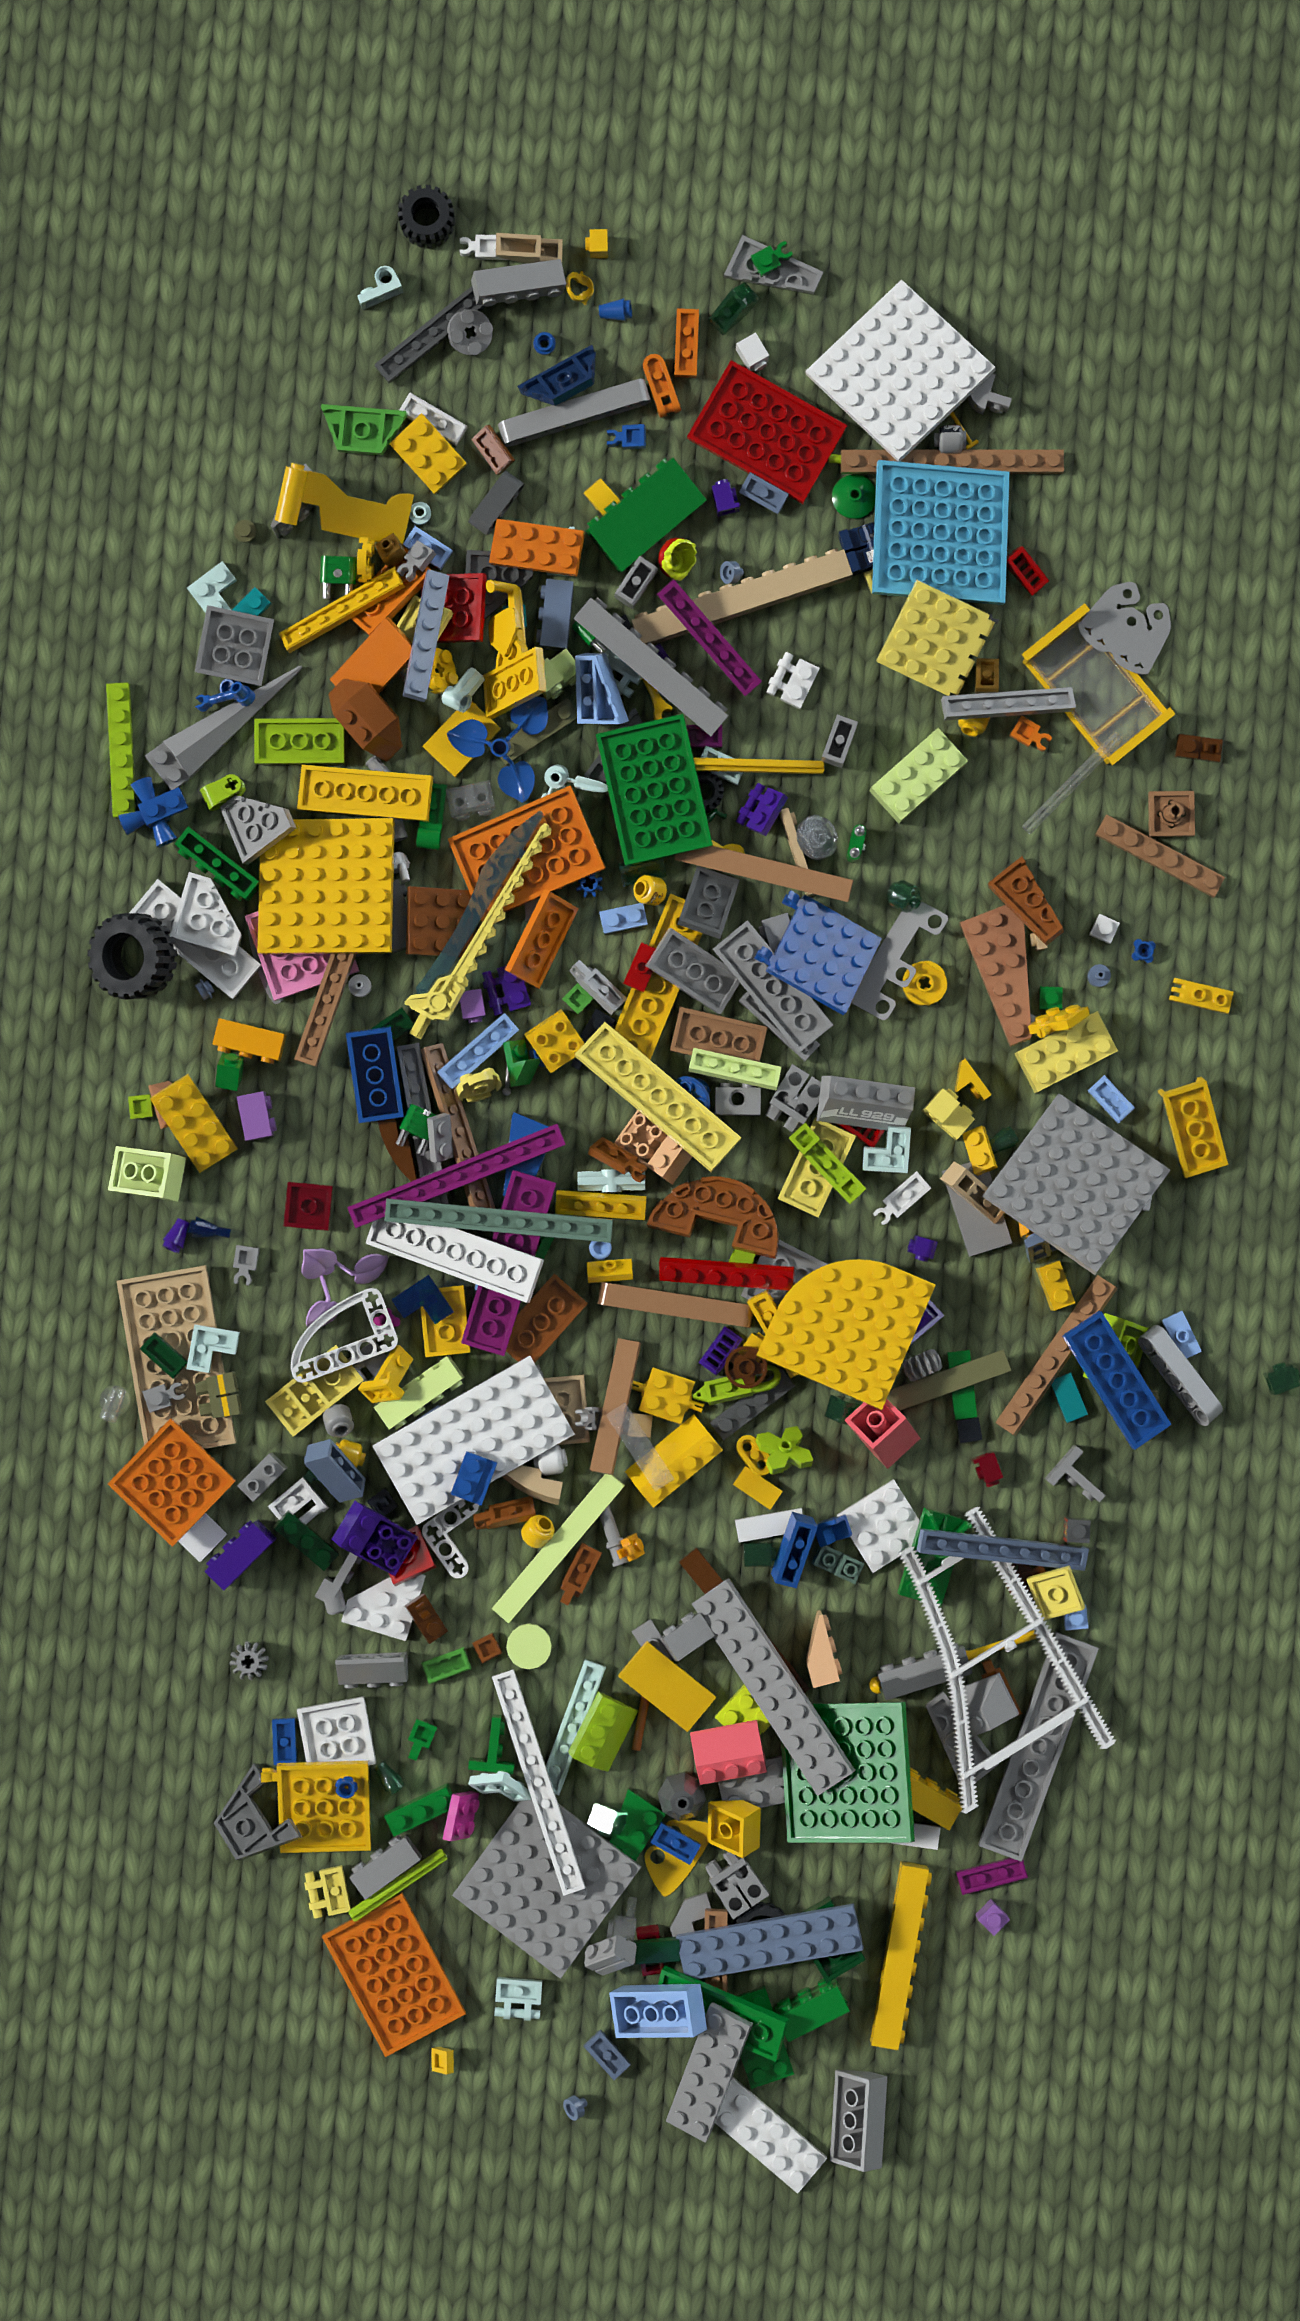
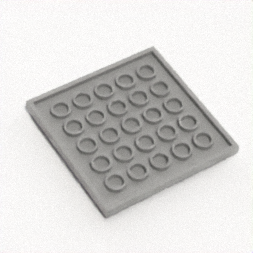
(1076, 1183)
(521, 1896)

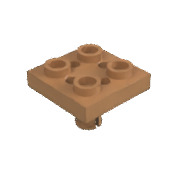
(1181, 804)

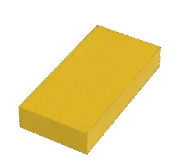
(757, 1488)

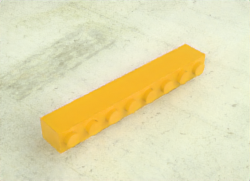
(899, 1955)

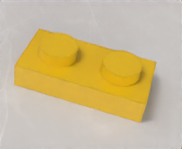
(979, 1150)

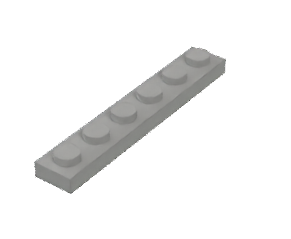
(1008, 703)

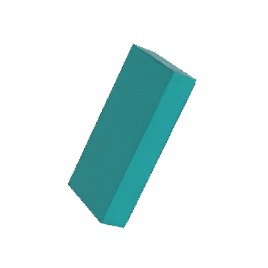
(1068, 1397)

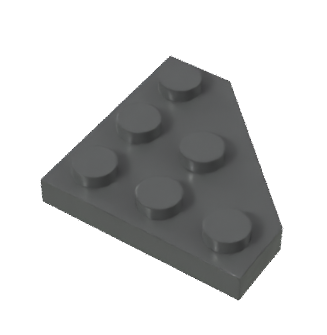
(478, 562)

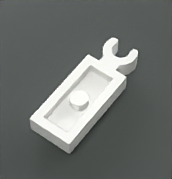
(483, 247)
(903, 1197)

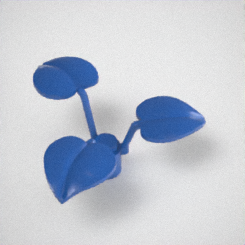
(470, 741)

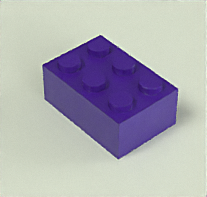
(239, 1553)

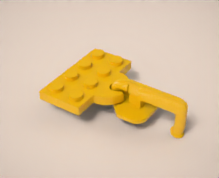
(518, 671)

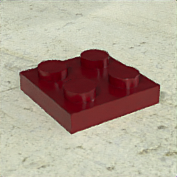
(308, 1206)

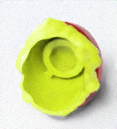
(677, 558)

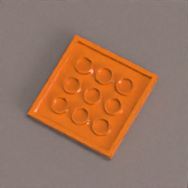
(171, 1482)

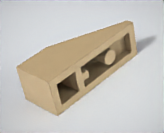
(971, 1190)

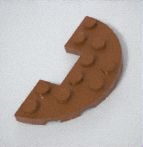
(722, 1202)

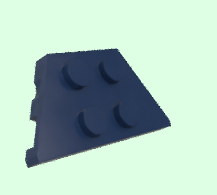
(562, 379)

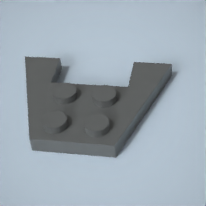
(244, 1824)

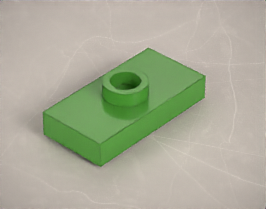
(446, 1665)

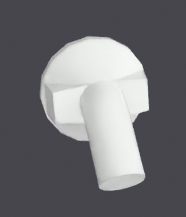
(400, 866)

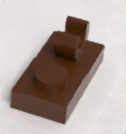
(1198, 748)
(426, 1618)

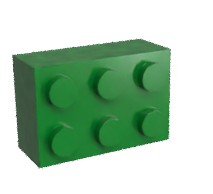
(812, 2008)

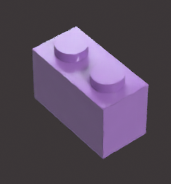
(256, 1116)

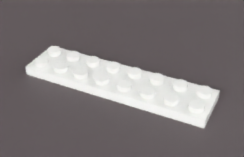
(460, 1255)

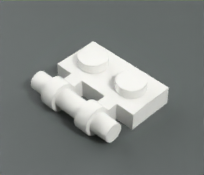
(800, 681)

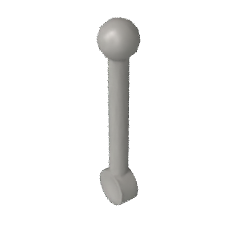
(507, 1091)

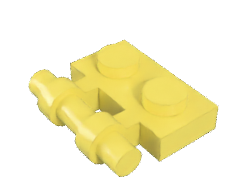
(334, 1890)

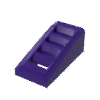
(715, 1370)

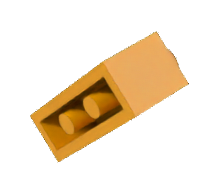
(249, 1041)

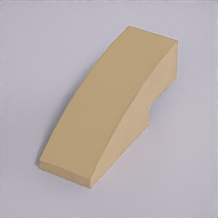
(527, 248)
(530, 1482)

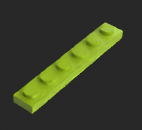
(120, 748)

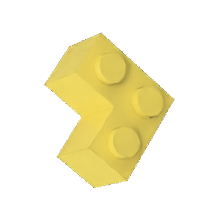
(947, 1113)

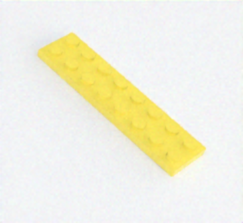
(658, 1097)

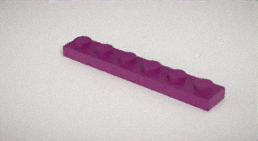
(709, 637)

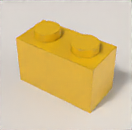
(1055, 1285)

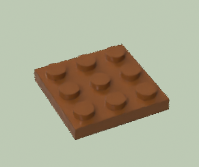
(433, 918)

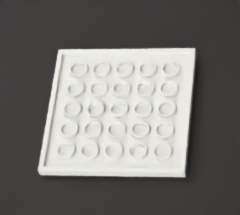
(900, 370)

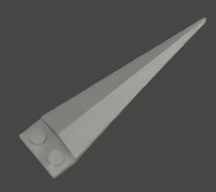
(188, 751)

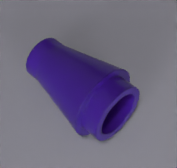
(176, 1236)

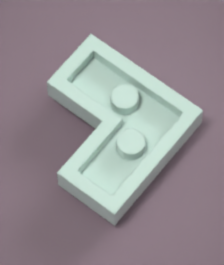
(209, 586)
(893, 1157)
(206, 1341)
(501, 1783)

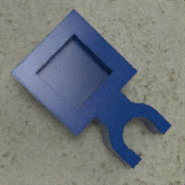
(631, 437)

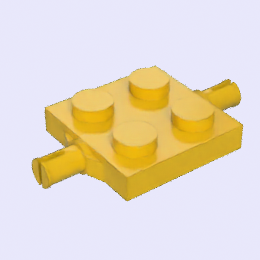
(1058, 1020)
(667, 1396)

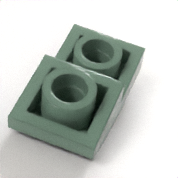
(838, 1563)

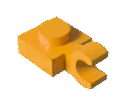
(631, 1547)

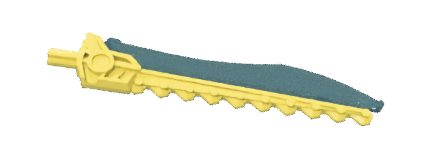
(448, 990)

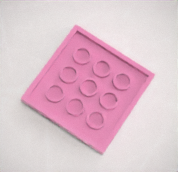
(290, 972)

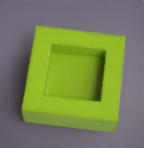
(140, 1106)

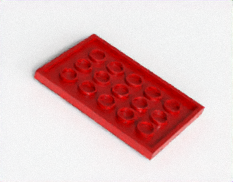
(766, 431)

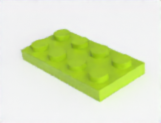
(299, 741)

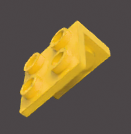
(555, 1040)

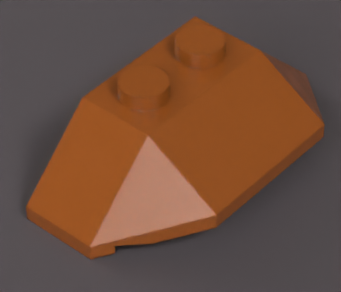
(366, 718)

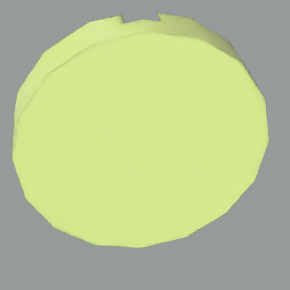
(529, 1646)

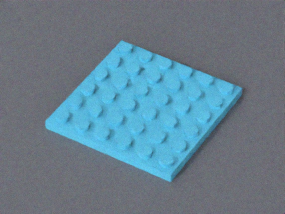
(941, 530)

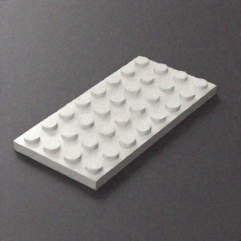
(500, 1419)

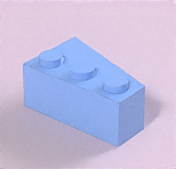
(597, 691)

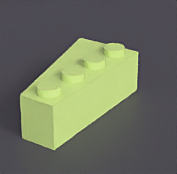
(419, 1392)

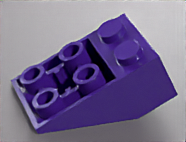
(374, 1538)

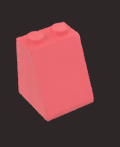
(883, 1431)

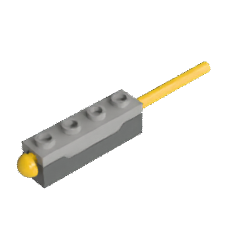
(925, 1671)

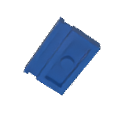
(473, 1478)

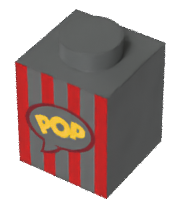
(1077, 1530)

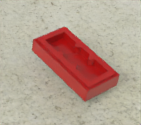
(639, 974)

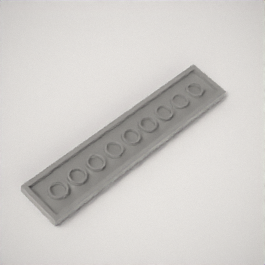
(773, 1687)
(1033, 1766)

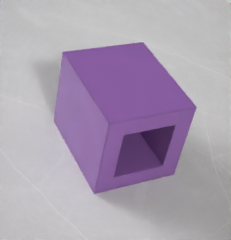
(472, 1006)
(992, 1917)

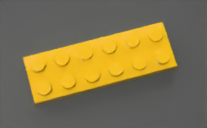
(365, 792)

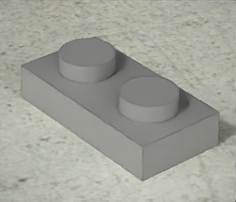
(440, 1137)

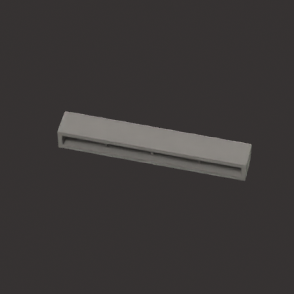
(650, 666)

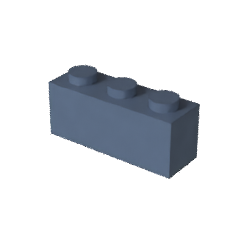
(555, 615)
(334, 1470)

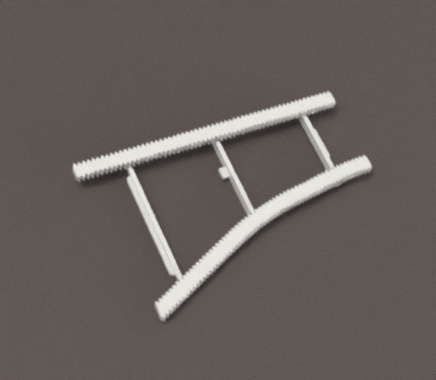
(954, 1671)

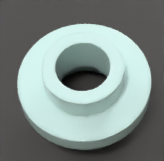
(420, 519)

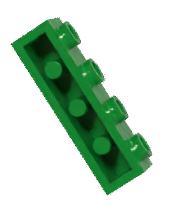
(214, 861)

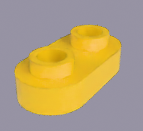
(753, 1456)

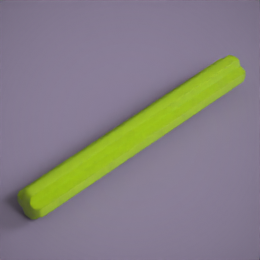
(397, 1885)

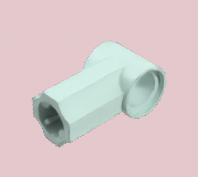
(460, 696)

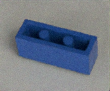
(794, 1550)

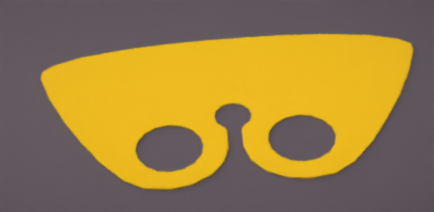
(673, 1871)

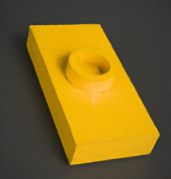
(609, 1270)

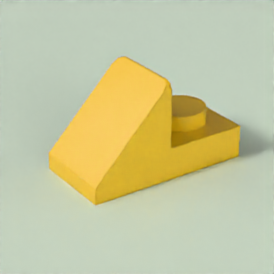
(967, 1075)

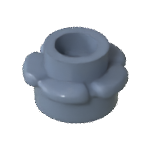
(205, 989)

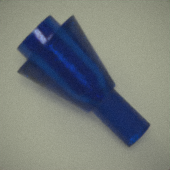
(203, 1228)

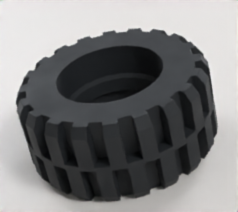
(107, 962)

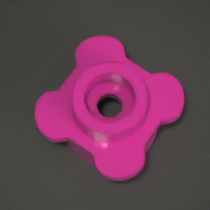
(379, 1321)

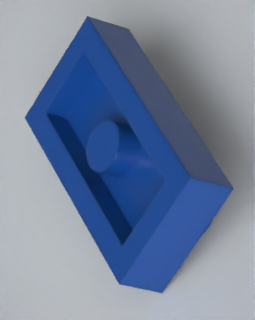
(284, 1740)
(675, 1843)

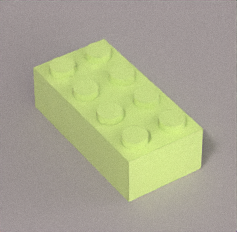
(918, 775)

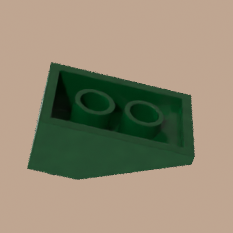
(836, 1965)

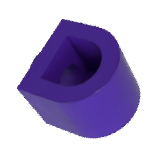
(923, 1248)

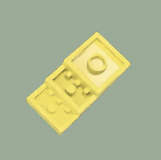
(303, 1402)

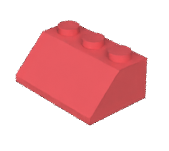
(728, 1752)

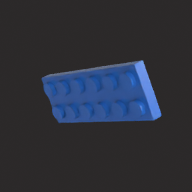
(1116, 1380)

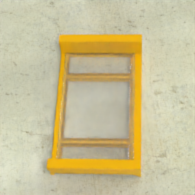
(1104, 692)

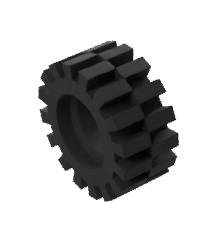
(717, 789)

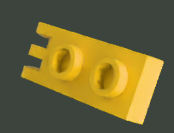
(1202, 996)

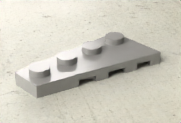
(791, 275)

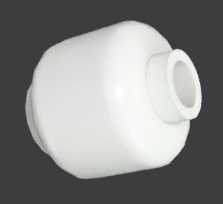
(551, 1461)

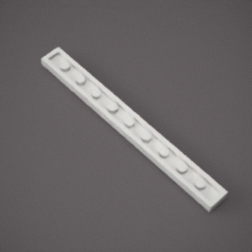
(538, 1782)

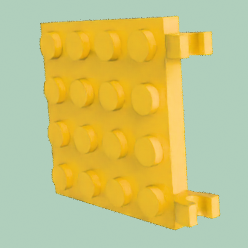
(320, 1814)

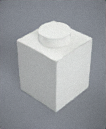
(752, 353)

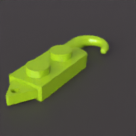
(722, 1390)

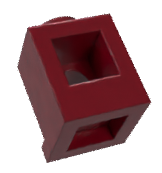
(988, 1468)

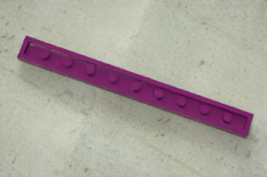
(460, 1173)

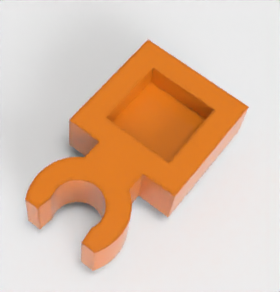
(1027, 732)

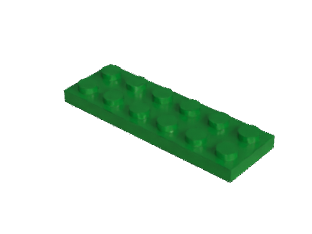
(767, 2028)

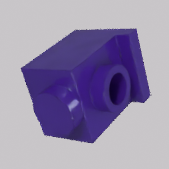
(724, 498)

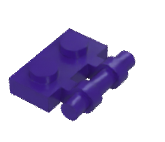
(766, 811)
(513, 987)

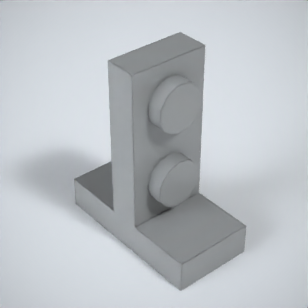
(1073, 1476)

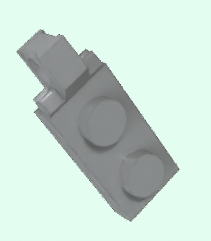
(598, 987)

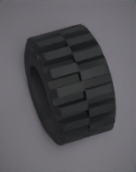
(421, 199)

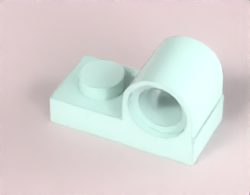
(383, 291)

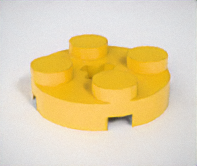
(364, 564)
(447, 672)
(936, 978)

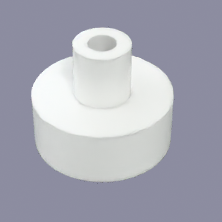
(365, 987)

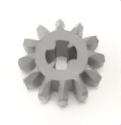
(922, 1365)
(242, 1655)

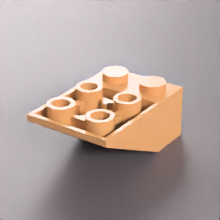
(653, 1147)
(820, 1661)

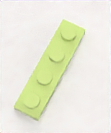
(734, 1069)

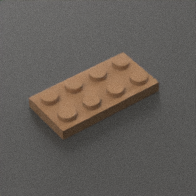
(717, 1035)

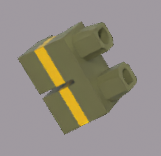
(216, 1386)

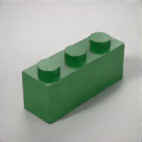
(419, 1810)

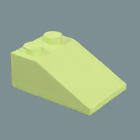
(147, 1173)

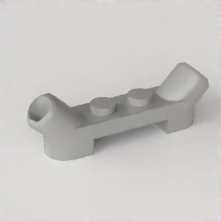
(330, 1590)

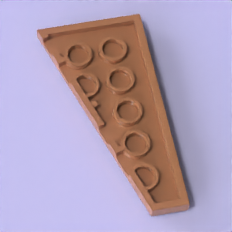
(1000, 956)

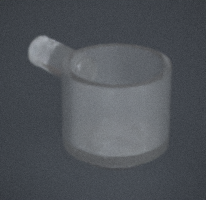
(624, 1925)

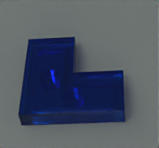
(424, 1294)

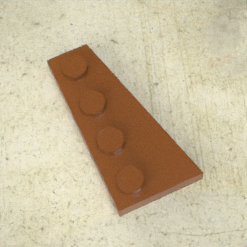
(1022, 895)

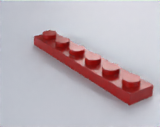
(726, 1273)

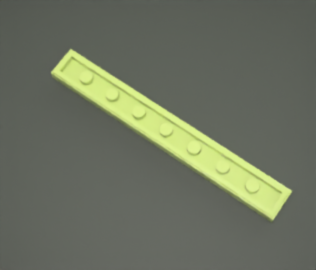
(558, 1547)

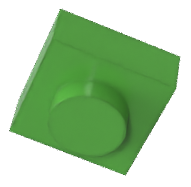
(577, 999)

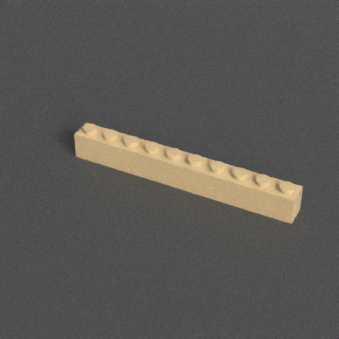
(750, 595)

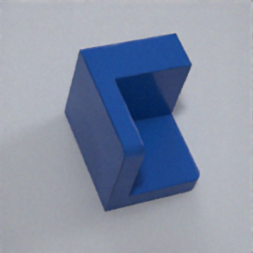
(833, 1530)

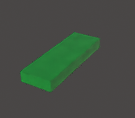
(963, 1399)

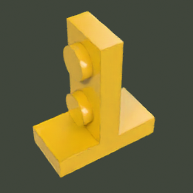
(386, 1382)

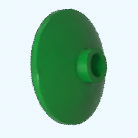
(854, 507)

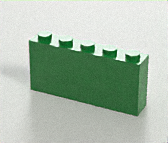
(645, 514)

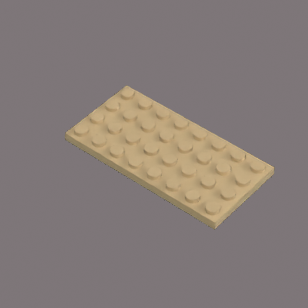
(170, 1307)

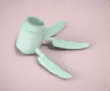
(580, 782)

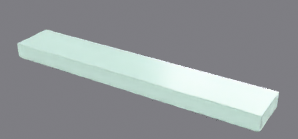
(578, 1706)

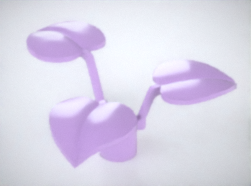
(321, 1262)

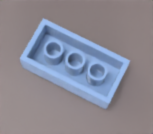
(658, 2011)

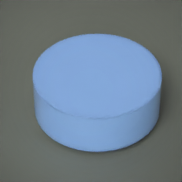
(600, 1250)

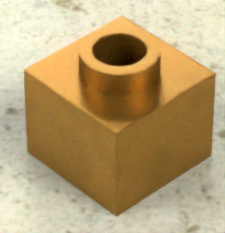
(391, 550)

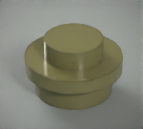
(244, 531)

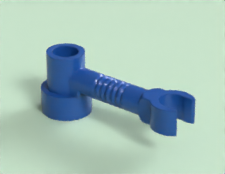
(237, 691)

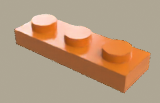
(686, 343)

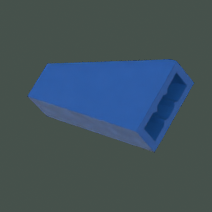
(521, 1127)

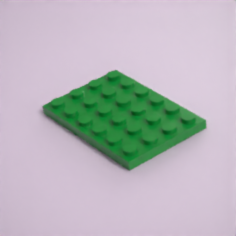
(654, 790)

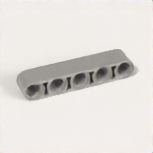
(1180, 1375)

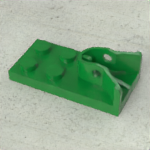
(939, 1521)

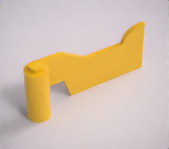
(337, 510)

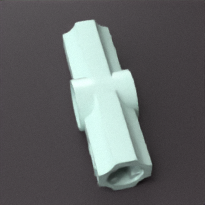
(608, 1181)

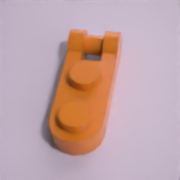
(660, 384)

